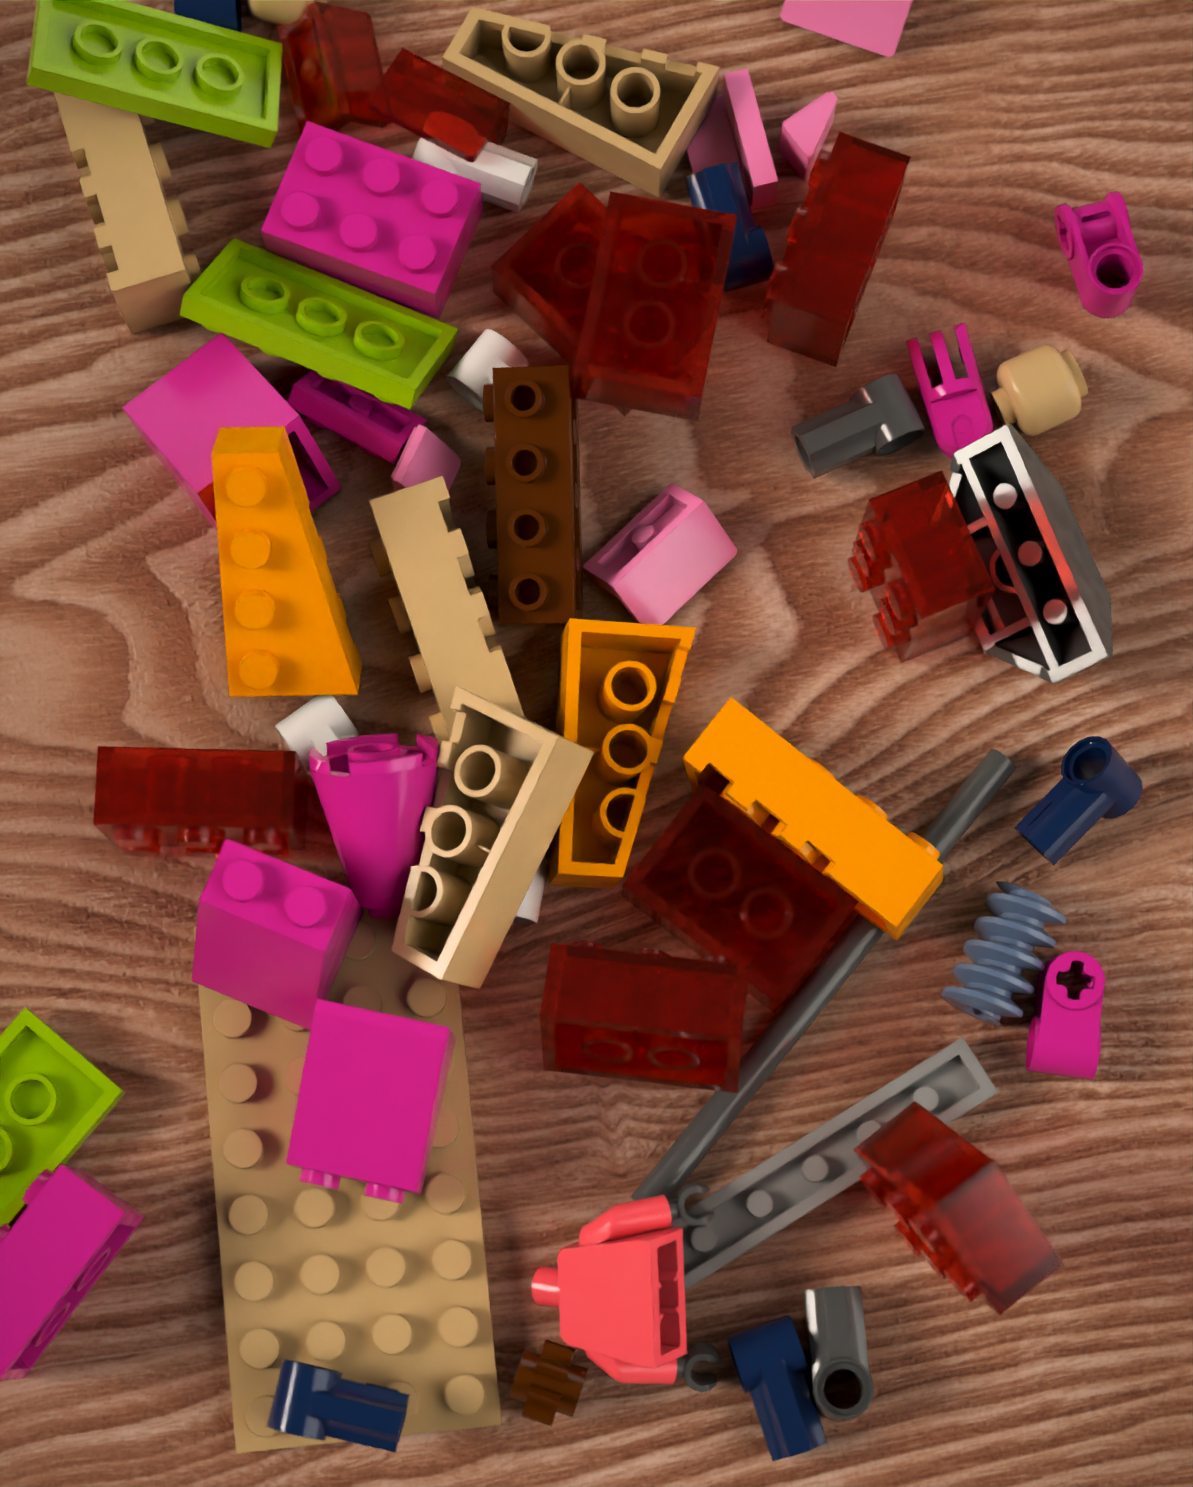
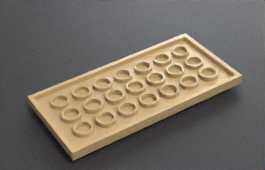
(333, 1273)

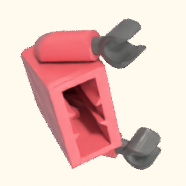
(626, 1293)

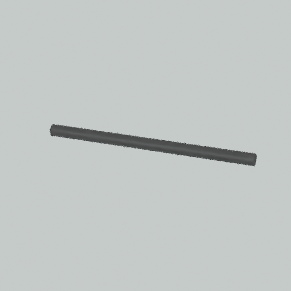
(813, 995)

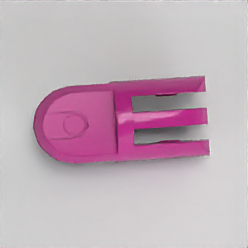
(958, 406)

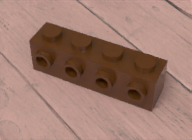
(536, 495)

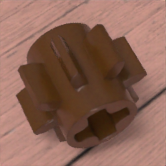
(548, 1382)

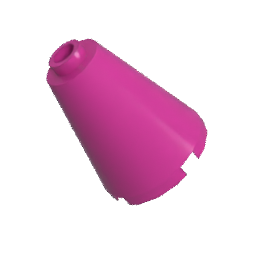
(375, 811)

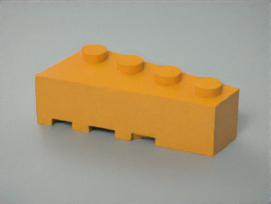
(277, 591)
(615, 701)
(816, 817)

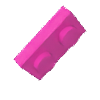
(359, 416)

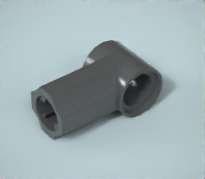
(873, 420)
(837, 1344)

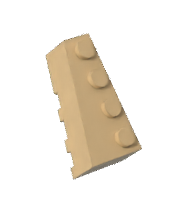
(588, 97)
(132, 214)
(439, 600)
(484, 837)

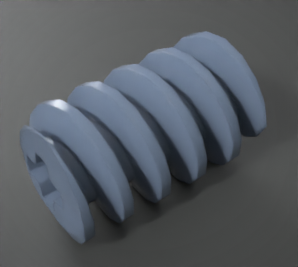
(1002, 954)

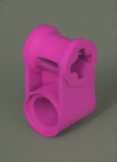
(1099, 242)
(1063, 1030)

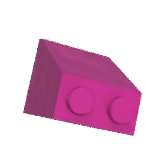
(217, 390)
(271, 933)
(369, 1100)

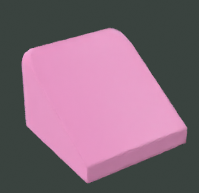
(805, 133)
(425, 459)

